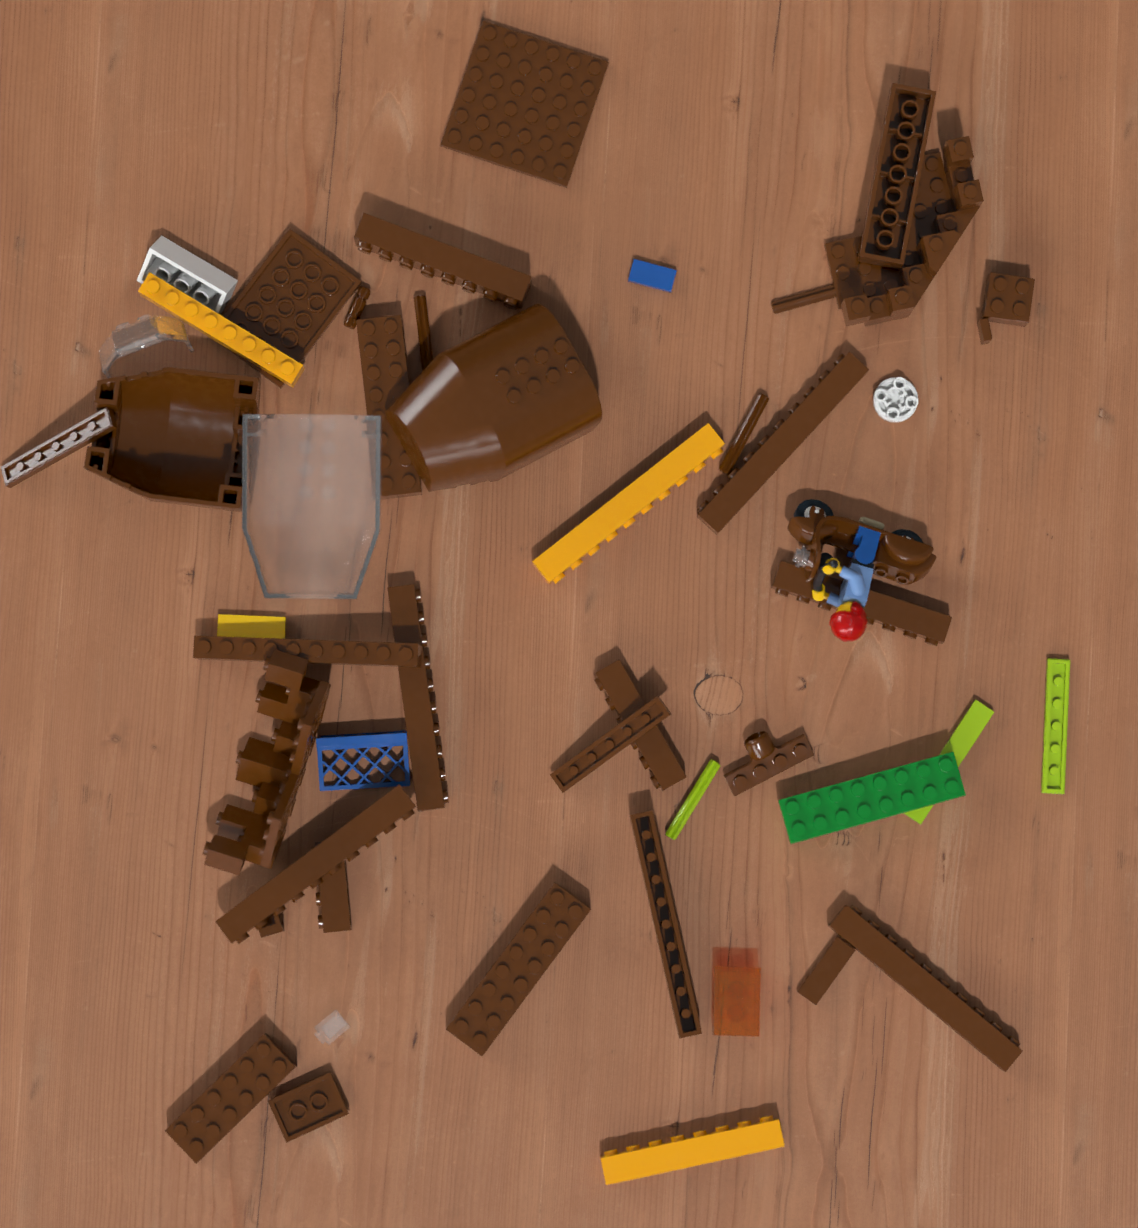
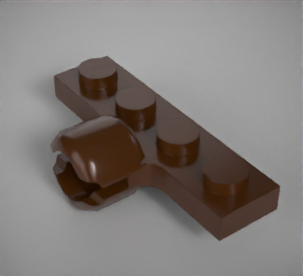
(766, 760)

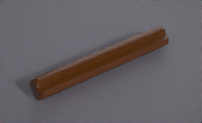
(803, 299)
(423, 330)
(744, 434)

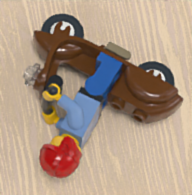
(888, 555)

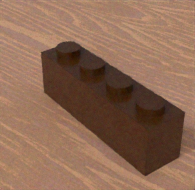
(334, 901)

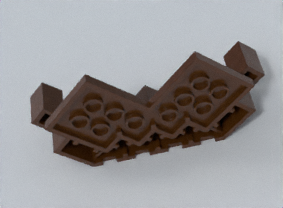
(940, 217)
(271, 767)

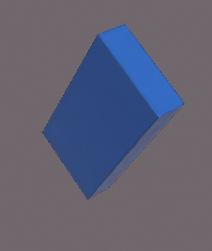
(652, 275)

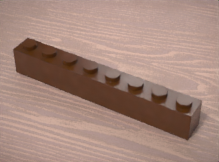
(879, 607)

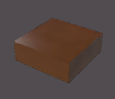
(984, 331)

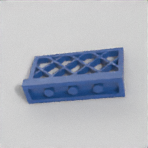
(367, 741)

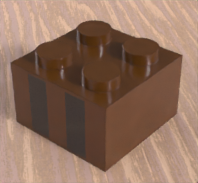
(1008, 299)

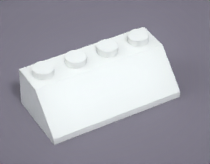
(188, 274)

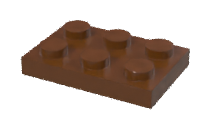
(308, 1107)

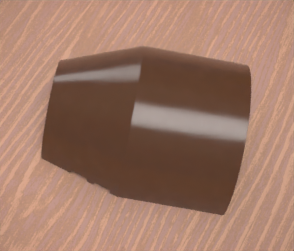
(176, 435)

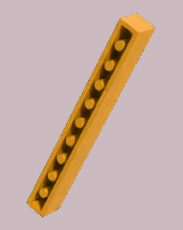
(629, 503)

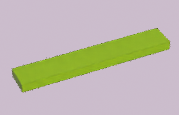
(1055, 726)
(960, 743)

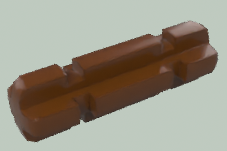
(357, 307)

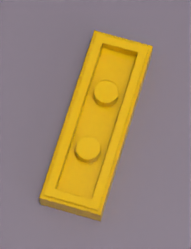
(251, 626)

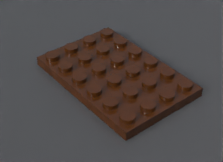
(292, 299)

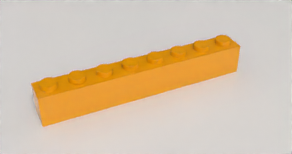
(221, 330)
(691, 1151)

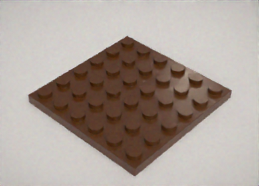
(524, 104)

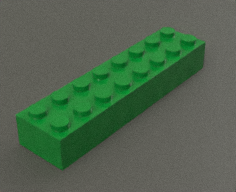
(871, 798)

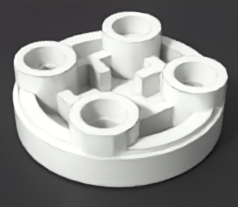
(895, 399)

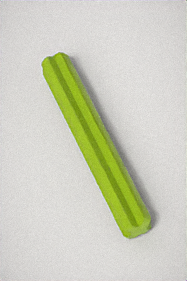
(692, 799)

